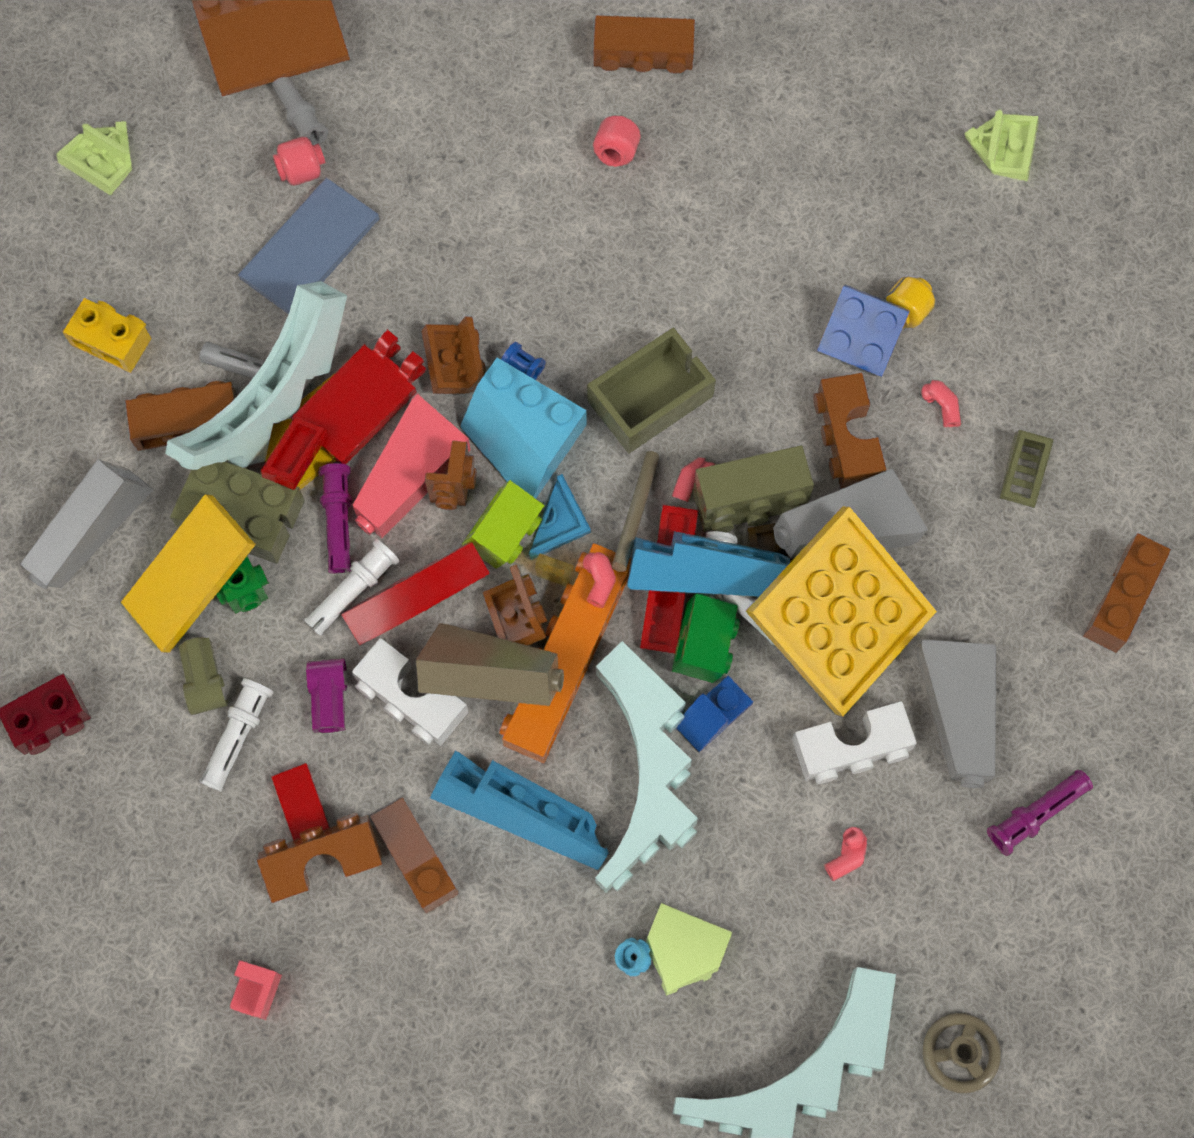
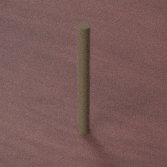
(635, 511)

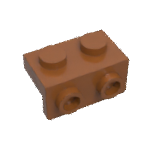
(453, 357)
(452, 488)
(513, 609)

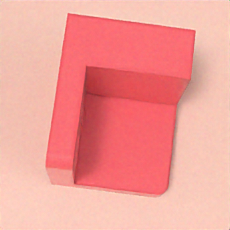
(254, 990)

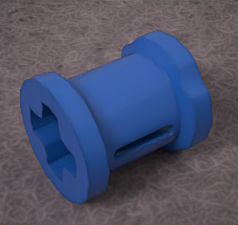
(523, 361)

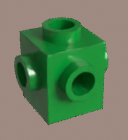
(249, 592)

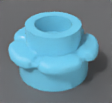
(624, 956)

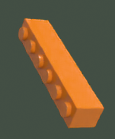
(575, 640)

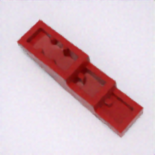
(415, 593)
(665, 607)

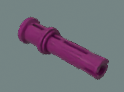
(336, 504)
(1027, 821)

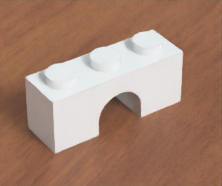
(381, 676)
(824, 754)

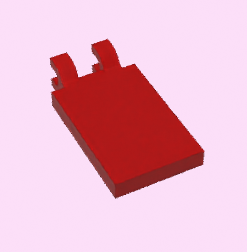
(362, 397)

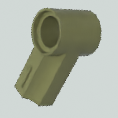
(202, 678)

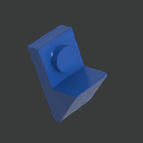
(713, 713)

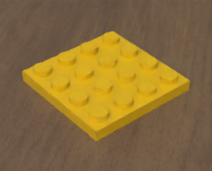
(841, 611)

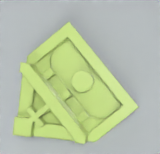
(1006, 144)
(99, 156)
(685, 948)

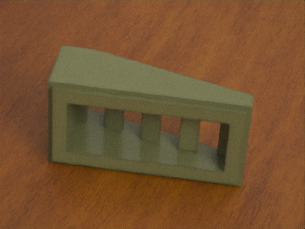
(1031, 440)

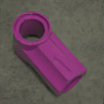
(327, 690)

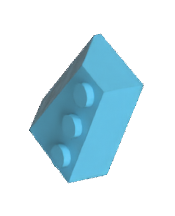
(521, 426)

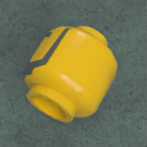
(913, 295)

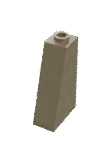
(487, 668)

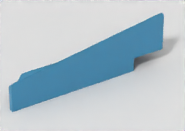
(703, 566)
(520, 808)

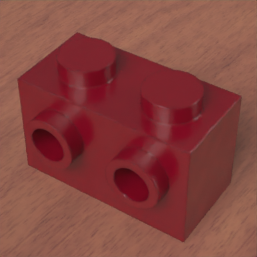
(44, 715)

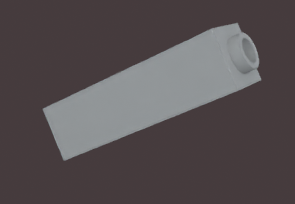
(877, 502)
(84, 523)
(963, 704)

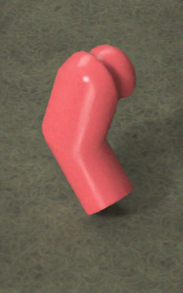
(852, 854)

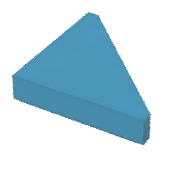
(560, 522)

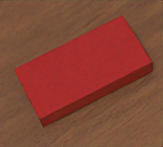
(294, 453)
(299, 800)

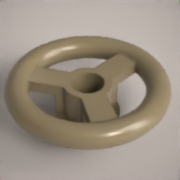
(971, 1025)

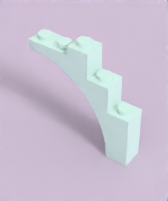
(275, 392)
(658, 813)
(854, 1041)

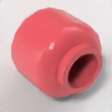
(616, 141)
(298, 161)

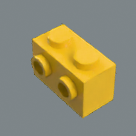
(107, 334)

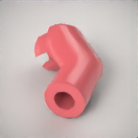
(947, 400)
(686, 479)
(603, 575)

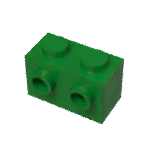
(706, 638)

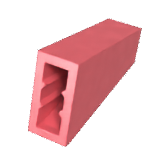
(398, 479)

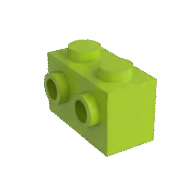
(504, 525)

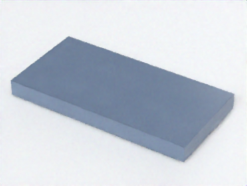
(309, 244)

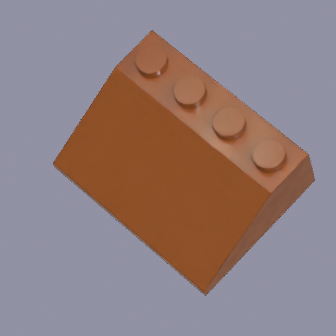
(268, 39)

